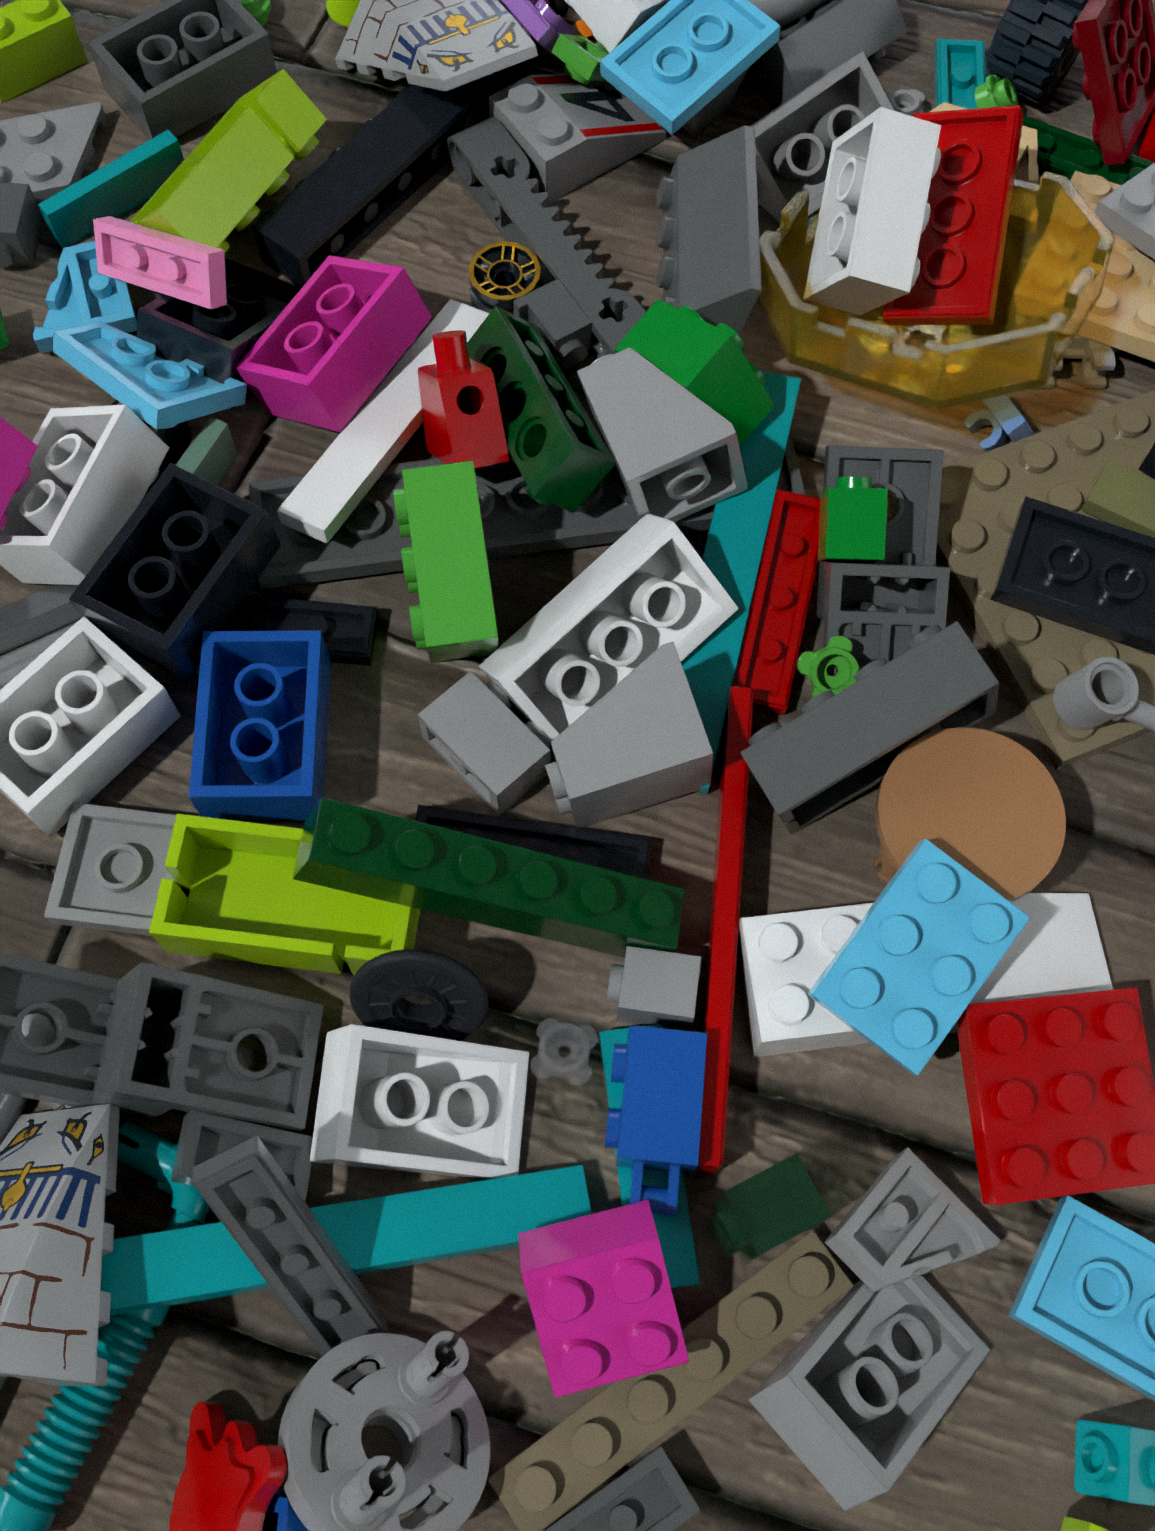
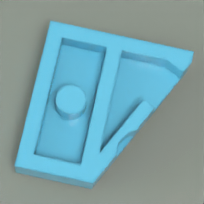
(84, 297)

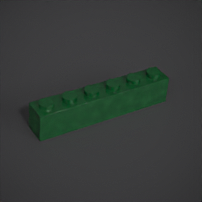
(485, 881)

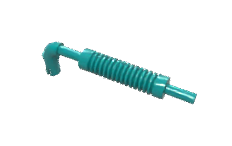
(79, 1410)

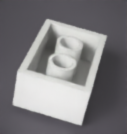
(873, 212)
(80, 493)
(75, 724)

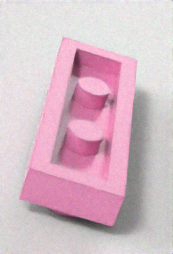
(160, 262)

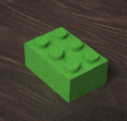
(446, 562)

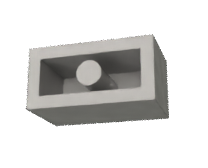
(486, 741)

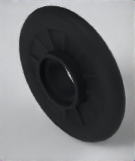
(386, 979)

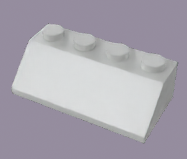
(607, 622)

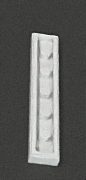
(371, 437)

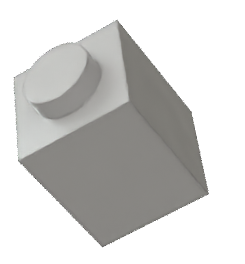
(655, 988)

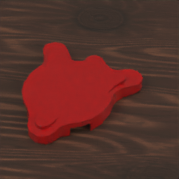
(225, 1475)

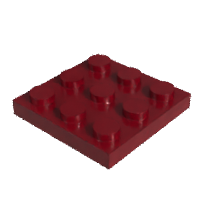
(1118, 72)

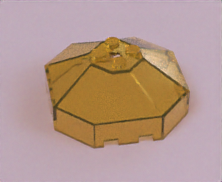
(1046, 290)

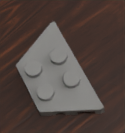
(49, 147)

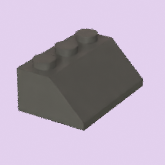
(822, 42)

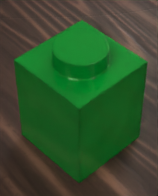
(852, 521)

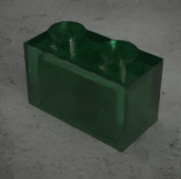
(768, 1210)

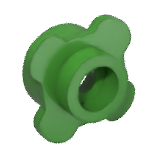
(835, 653)

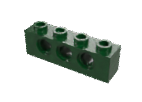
(540, 413)

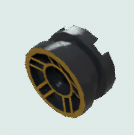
(502, 274)

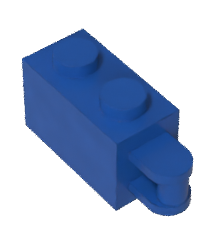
(658, 1109)

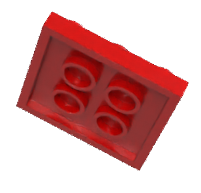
(1059, 1094)

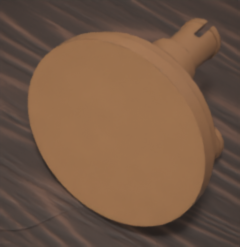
(975, 801)

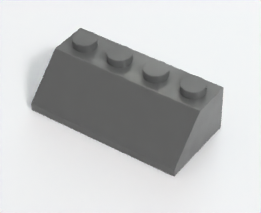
(712, 230)

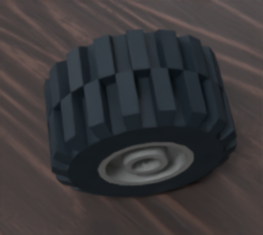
(1035, 46)

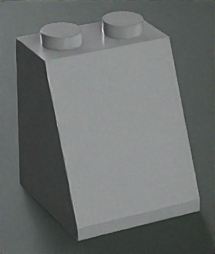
(664, 440)
(633, 745)

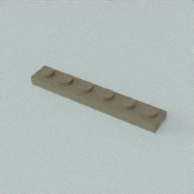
(641, 1409)

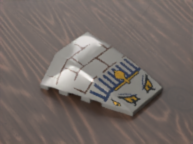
(434, 41)
(53, 1243)

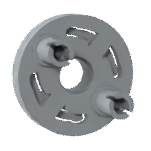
(414, 1400)

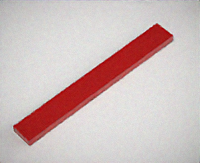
(724, 927)

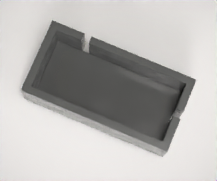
(854, 736)

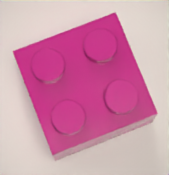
(601, 1298)

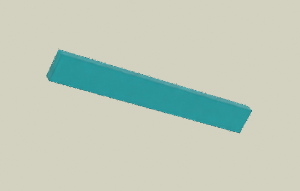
(735, 555)
(369, 1234)

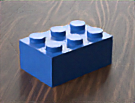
(260, 725)

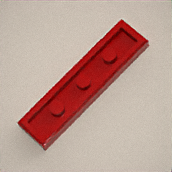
(780, 601)

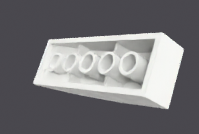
(789, 951)

